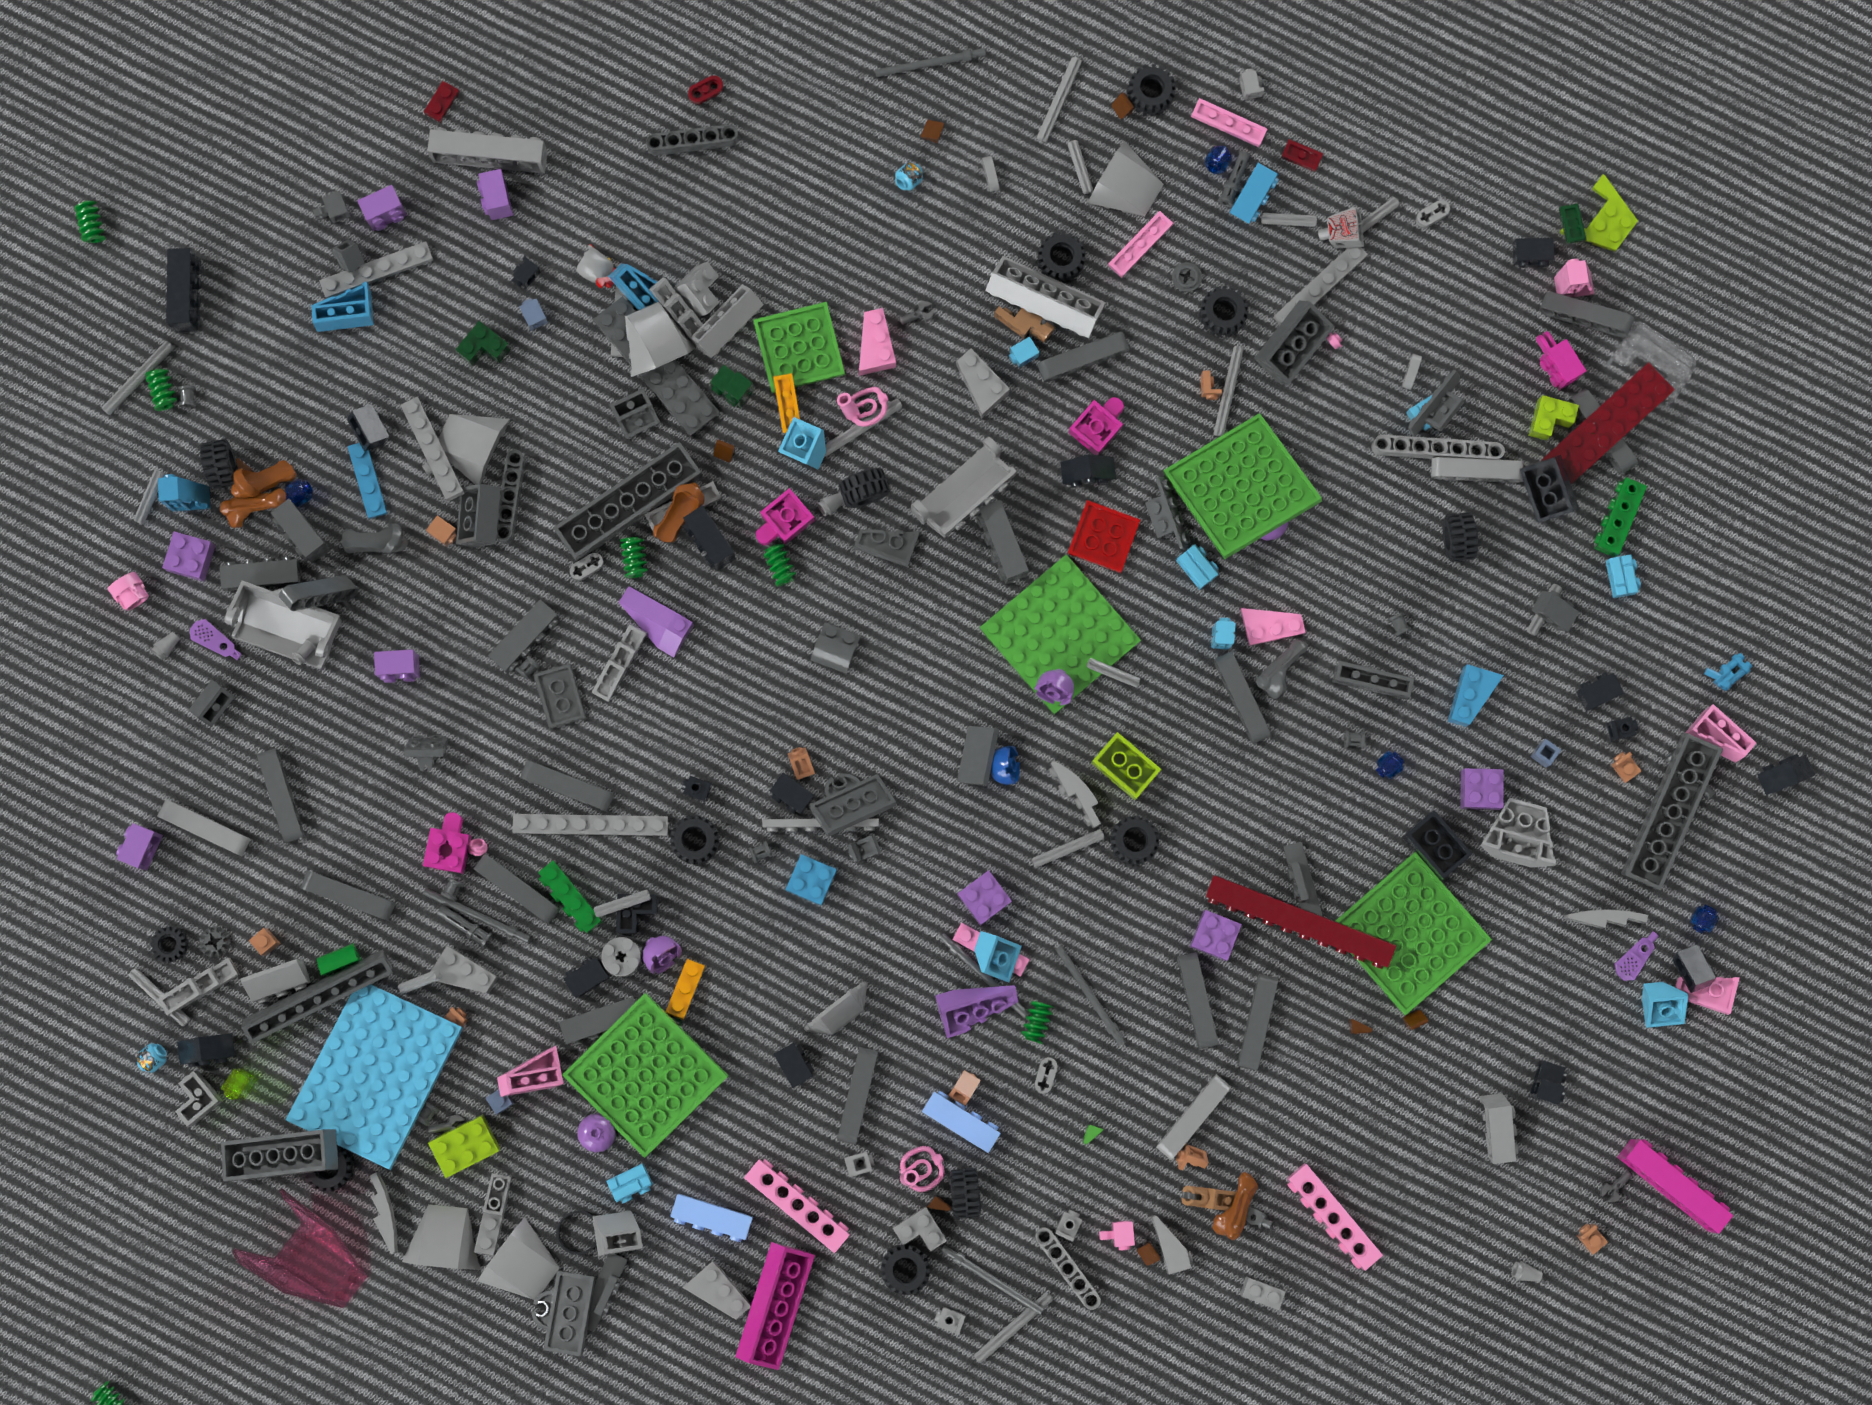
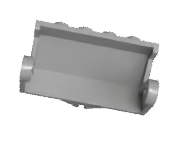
(965, 490)
(272, 626)

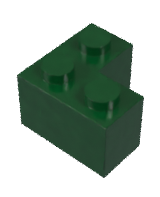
(482, 340)
(732, 386)

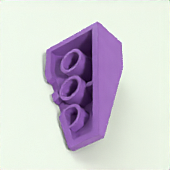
(663, 625)
(966, 1007)

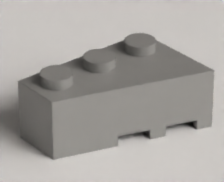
(983, 384)
(1499, 1128)

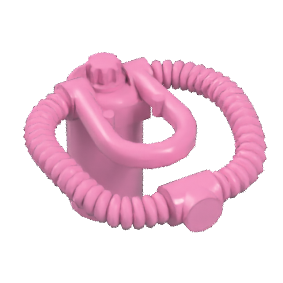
(851, 409)
(910, 1177)

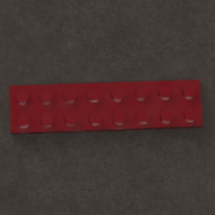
(1612, 421)

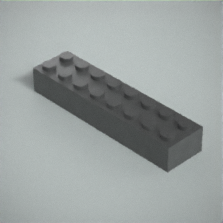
(627, 502)
(1671, 811)

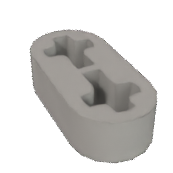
(990, 173)
(1430, 210)
(1411, 371)
(589, 570)
(1041, 1073)

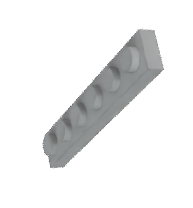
(377, 269)
(1325, 280)
(432, 449)
(812, 824)

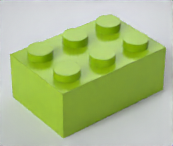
(1126, 766)
(464, 1145)

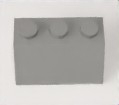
(276, 981)

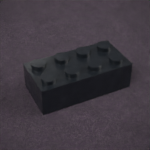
(182, 290)

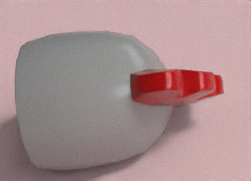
(596, 267)

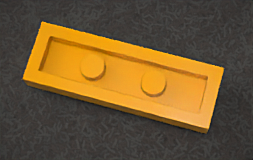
(786, 399)
(685, 989)

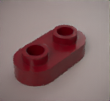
(704, 88)

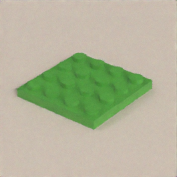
(800, 344)

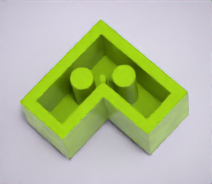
(1551, 412)

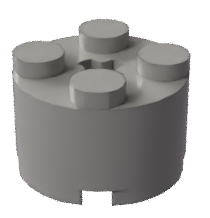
(631, 962)

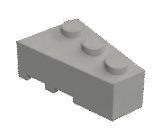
(463, 972)
(718, 1290)

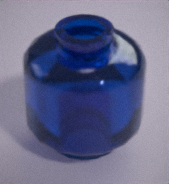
(1218, 159)
(299, 492)
(1390, 764)
(1704, 919)

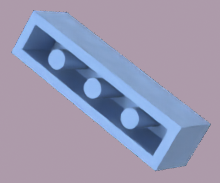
(961, 1122)
(712, 1217)

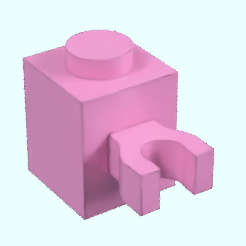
(1121, 1233)

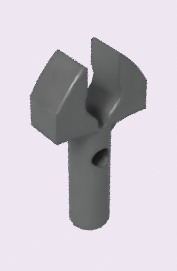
(919, 313)
(445, 1126)
(1615, 1187)

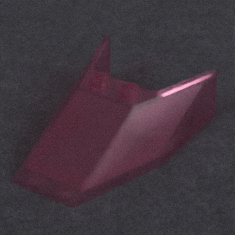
(311, 1263)

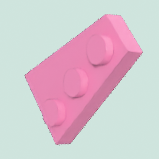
(1269, 625)
(1715, 997)

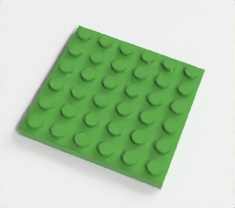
(1242, 486)
(1059, 626)
(1425, 924)
(645, 1075)

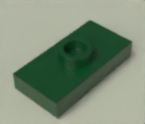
(1572, 223)

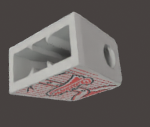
(1344, 229)

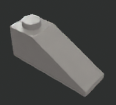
(1173, 1252)

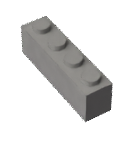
(727, 321)

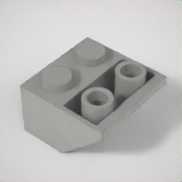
(616, 1233)

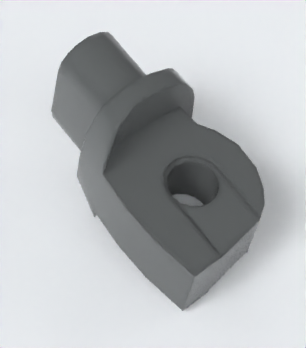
(1261, 1219)

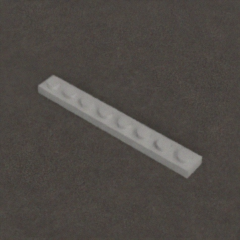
(590, 824)

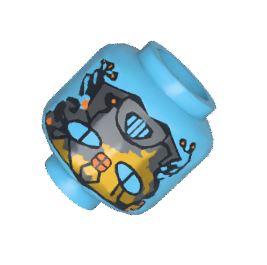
(908, 176)
(151, 1057)

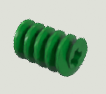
(87, 222)
(160, 389)
(633, 559)
(779, 565)
(1037, 1022)
(105, 1397)

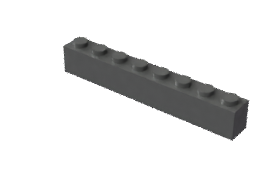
(317, 996)

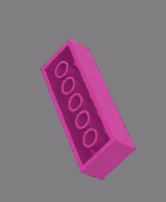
(1675, 1186)
(774, 1306)

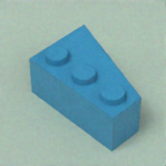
(1254, 193)
(634, 285)
(345, 310)
(183, 494)
(1471, 694)

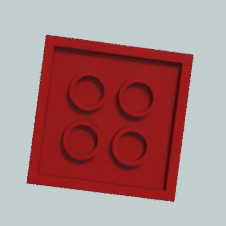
(1103, 536)

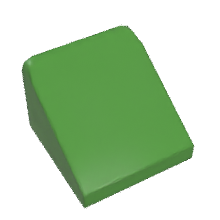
(1091, 1133)

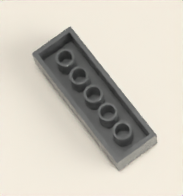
(279, 1155)

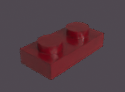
(441, 101)
(1302, 155)

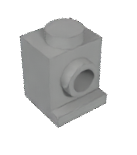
(1251, 84)
(852, 1167)
(1061, 1228)
(955, 1326)

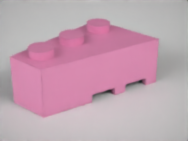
(1574, 279)
(876, 344)
(1721, 731)
(535, 1074)

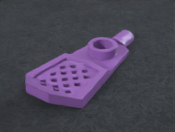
(215, 640)
(1636, 955)

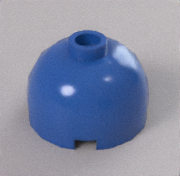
(1004, 766)

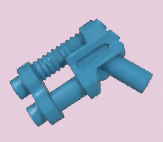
(1725, 678)

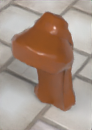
(251, 484)
(685, 500)
(238, 509)
(1233, 1220)

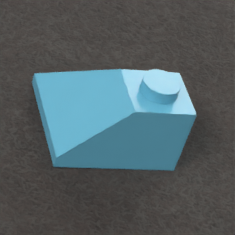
(804, 443)
(996, 955)
(1663, 1005)

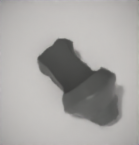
(386, 541)
(1274, 676)

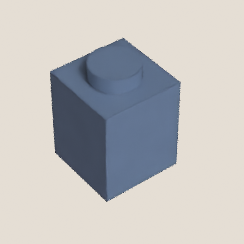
(533, 313)
(1545, 753)
(499, 1103)

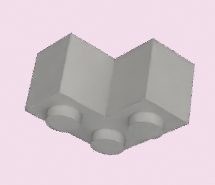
(695, 289)
(202, 1098)
(920, 1224)

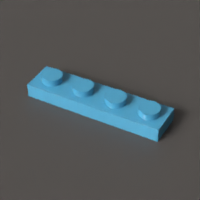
(367, 481)

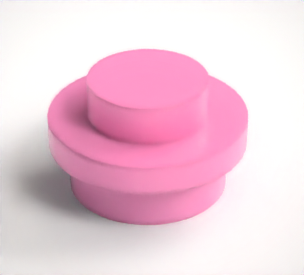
(1334, 340)
(477, 847)

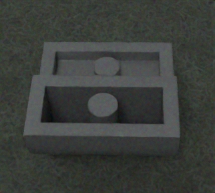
(634, 413)
(835, 647)

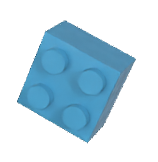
(811, 880)

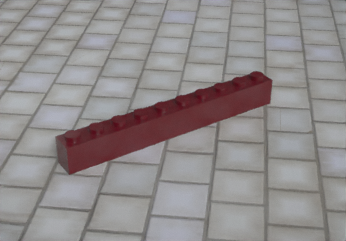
(1301, 921)

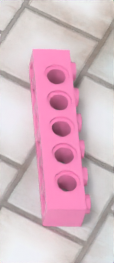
(832, 1241)
(1370, 1252)

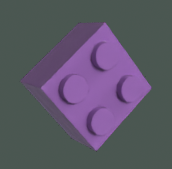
(495, 193)
(382, 208)
(188, 556)
(397, 665)
(1482, 789)
(139, 846)
(984, 897)
(1215, 935)

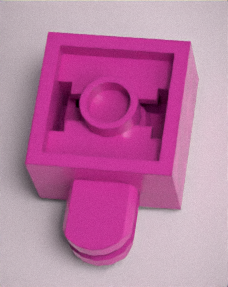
(1559, 361)
(1098, 425)
(783, 519)
(448, 847)

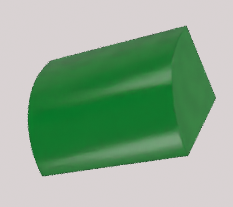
(338, 959)

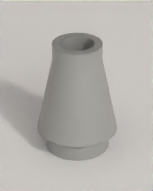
(830, 504)
(165, 646)
(1524, 1272)

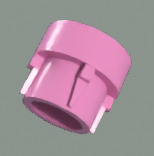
(129, 591)

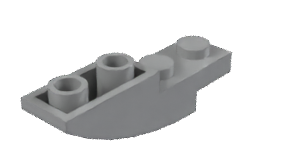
(1072, 785)
(493, 1215)

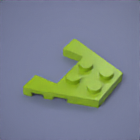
(1612, 221)

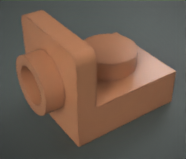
(1207, 383)
(801, 763)
(1625, 766)
(456, 1016)
(1193, 1156)
(1591, 1238)

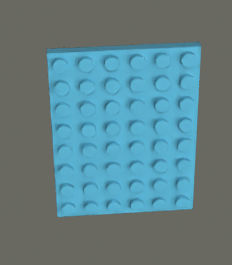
(375, 1074)

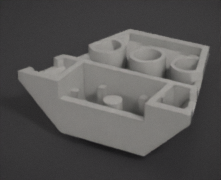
(1127, 184)
(654, 339)
(471, 443)
(1521, 835)
(840, 1012)
(443, 1239)
(521, 1264)

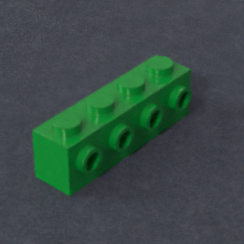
(1620, 517)
(570, 896)

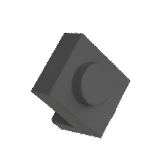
(864, 848)

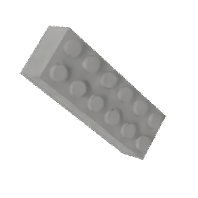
(487, 150)
(1045, 296)

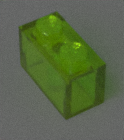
(238, 1084)

